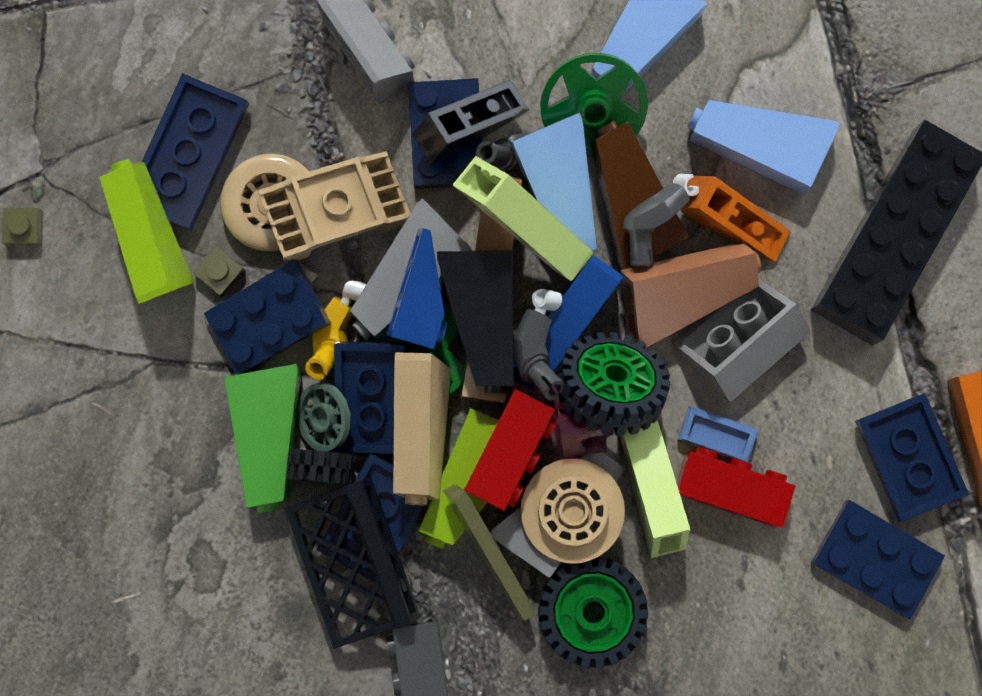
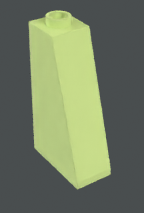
(523, 217)
(656, 491)

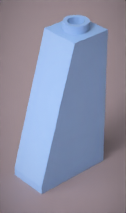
(648, 31)
(766, 141)
(558, 174)

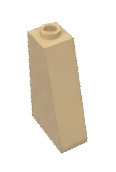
(419, 425)

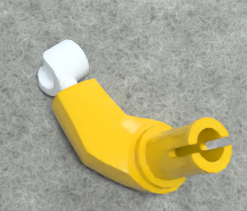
(323, 340)

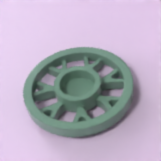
(323, 417)

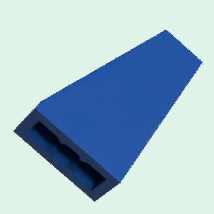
(578, 309)

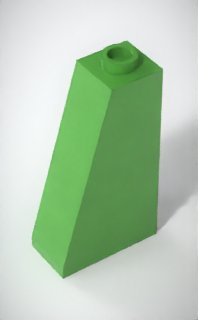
(264, 430)

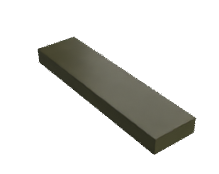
(489, 551)

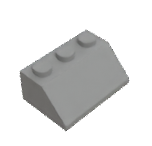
(367, 45)
(743, 339)

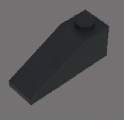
(468, 121)

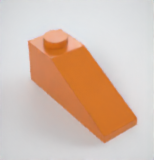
(735, 217)

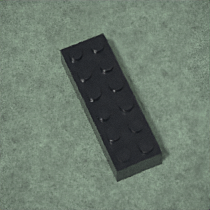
(898, 233)

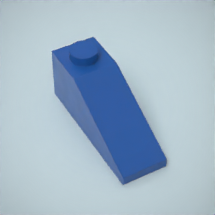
(419, 302)

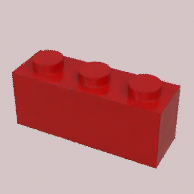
(511, 451)
(735, 487)

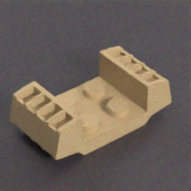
(334, 204)

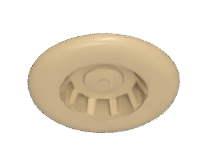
(234, 198)
(572, 511)

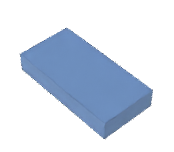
(717, 434)

